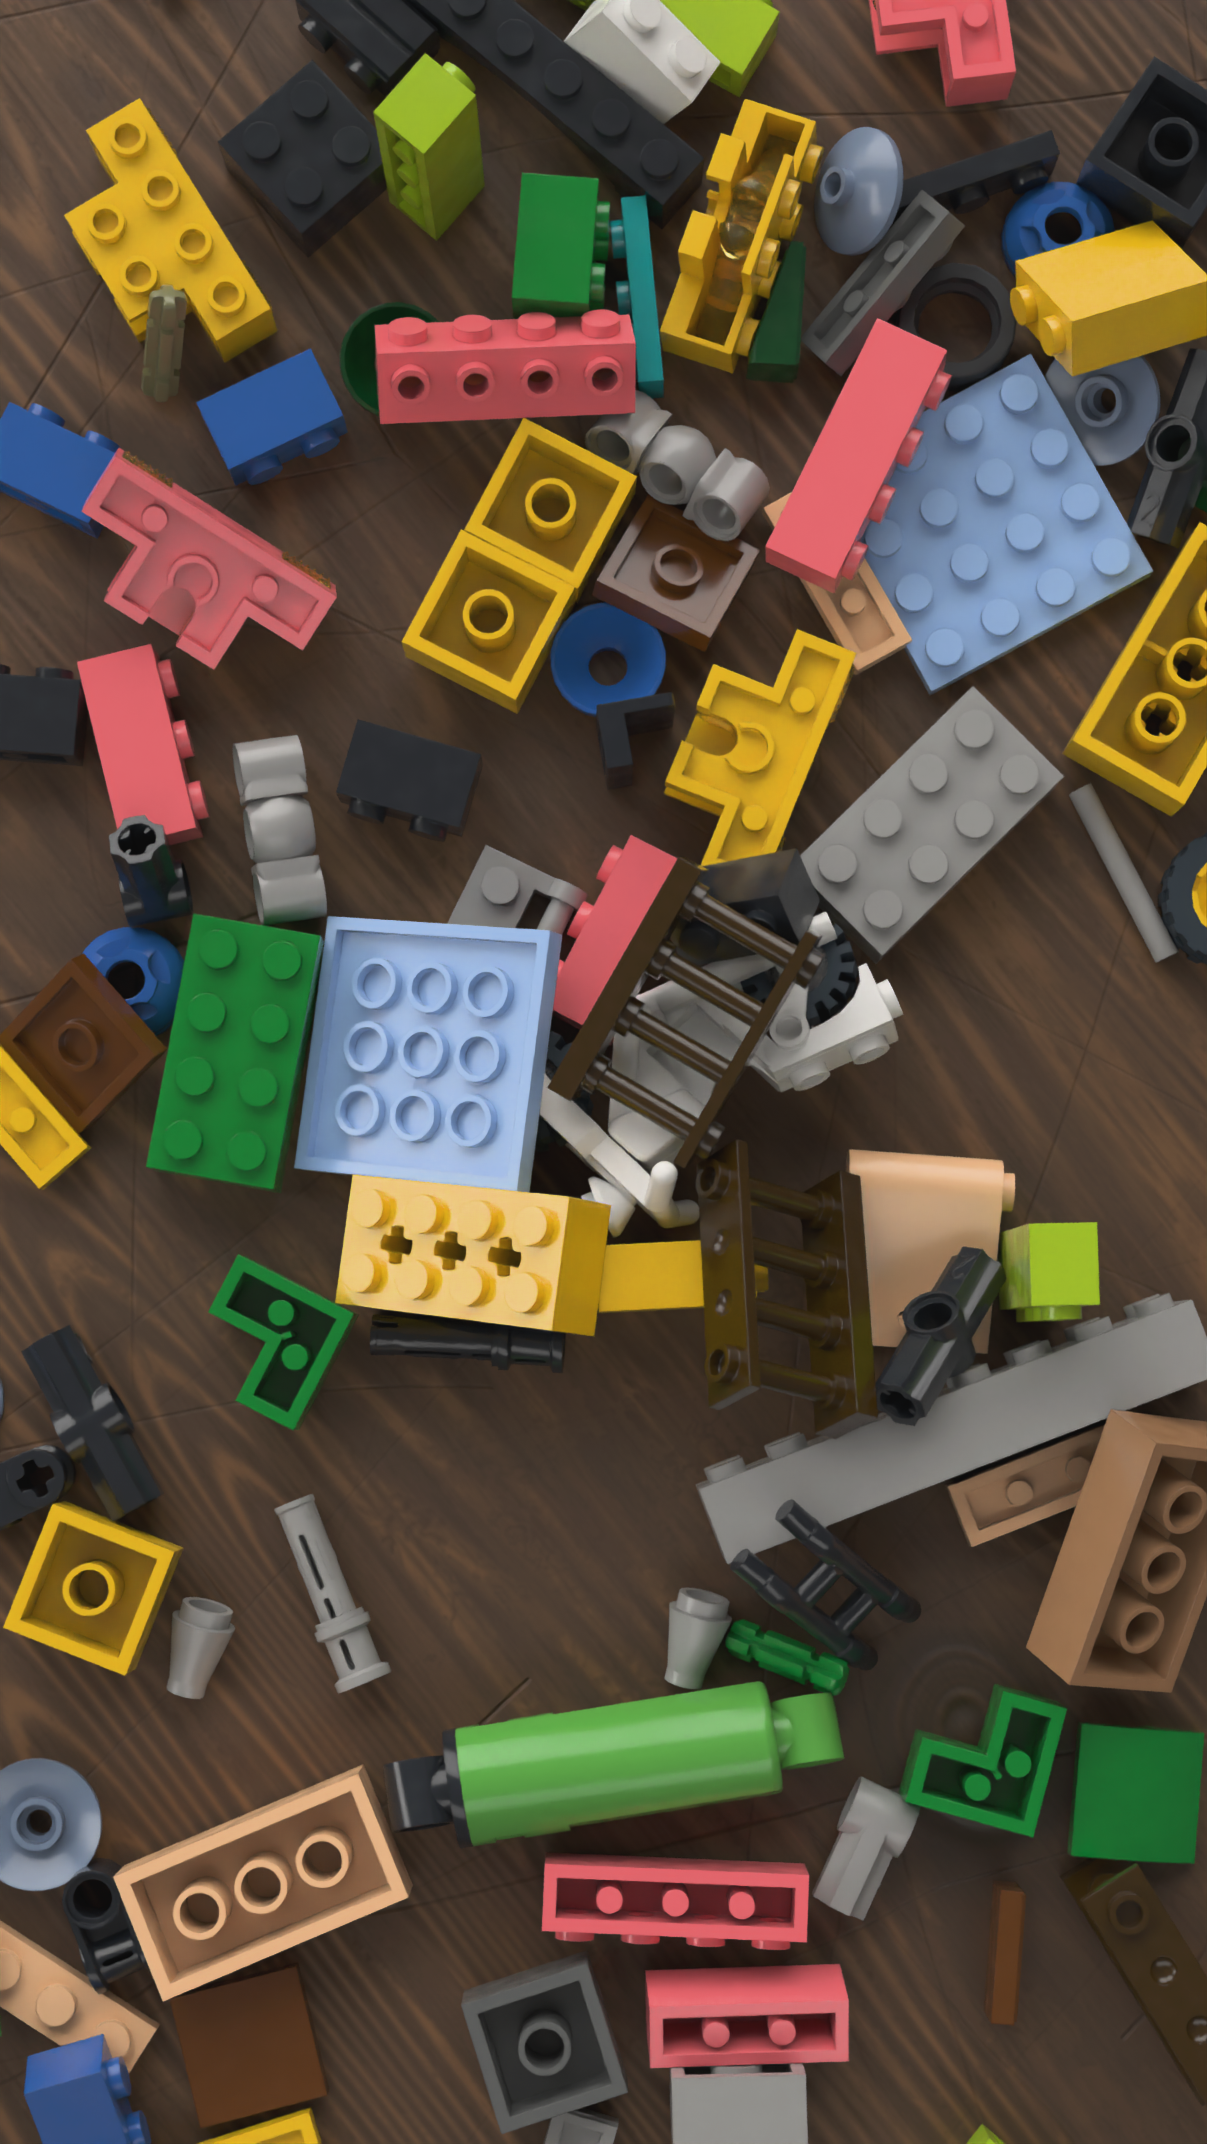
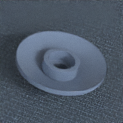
(858, 191)
(1107, 434)
(50, 1858)

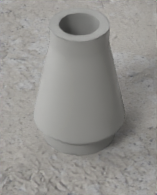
(694, 1635)
(197, 1643)

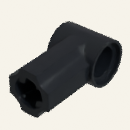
(150, 879)

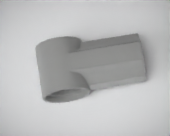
(872, 1831)

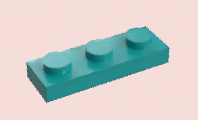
(637, 294)

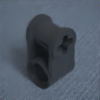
(17, 1492)
(104, 1933)

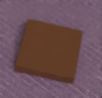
(674, 574)
(81, 1043)
(249, 2045)

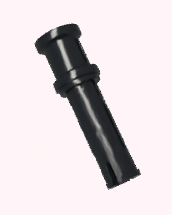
(467, 1340)

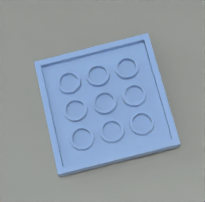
(997, 528)
(429, 1052)

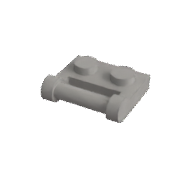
(503, 890)

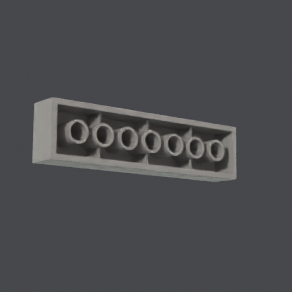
(969, 1425)

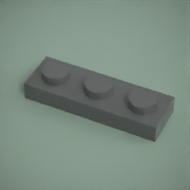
(882, 281)

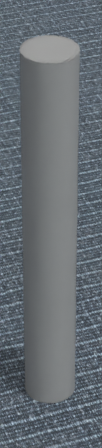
(1123, 873)

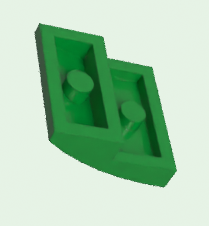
(1135, 1793)

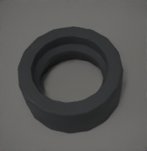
(981, 287)

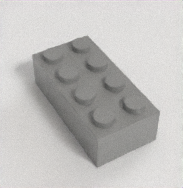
(926, 823)

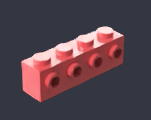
(505, 367)
(857, 455)
(675, 1899)

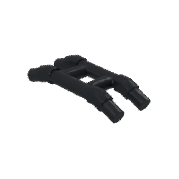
(834, 1562)

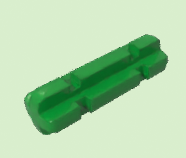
(787, 1657)

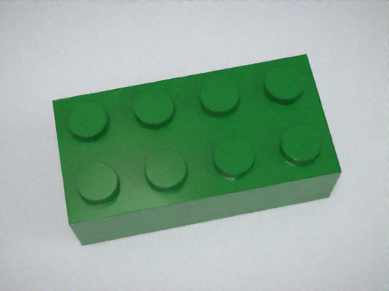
(236, 1053)

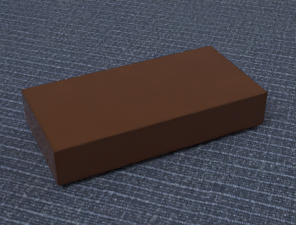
(1004, 1953)

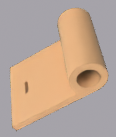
(918, 1218)

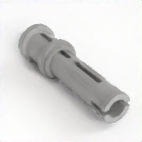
(341, 1623)

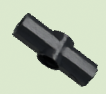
(1171, 484)
(939, 1335)
(92, 1422)

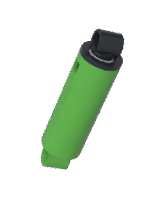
(611, 1763)

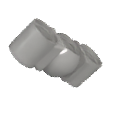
(681, 467)
(279, 830)

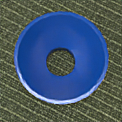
(1025, 224)
(606, 629)
(159, 962)

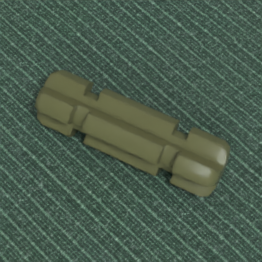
(164, 343)

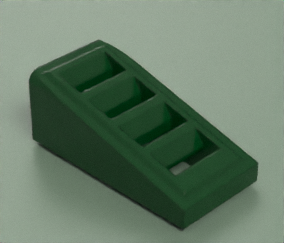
(778, 337)

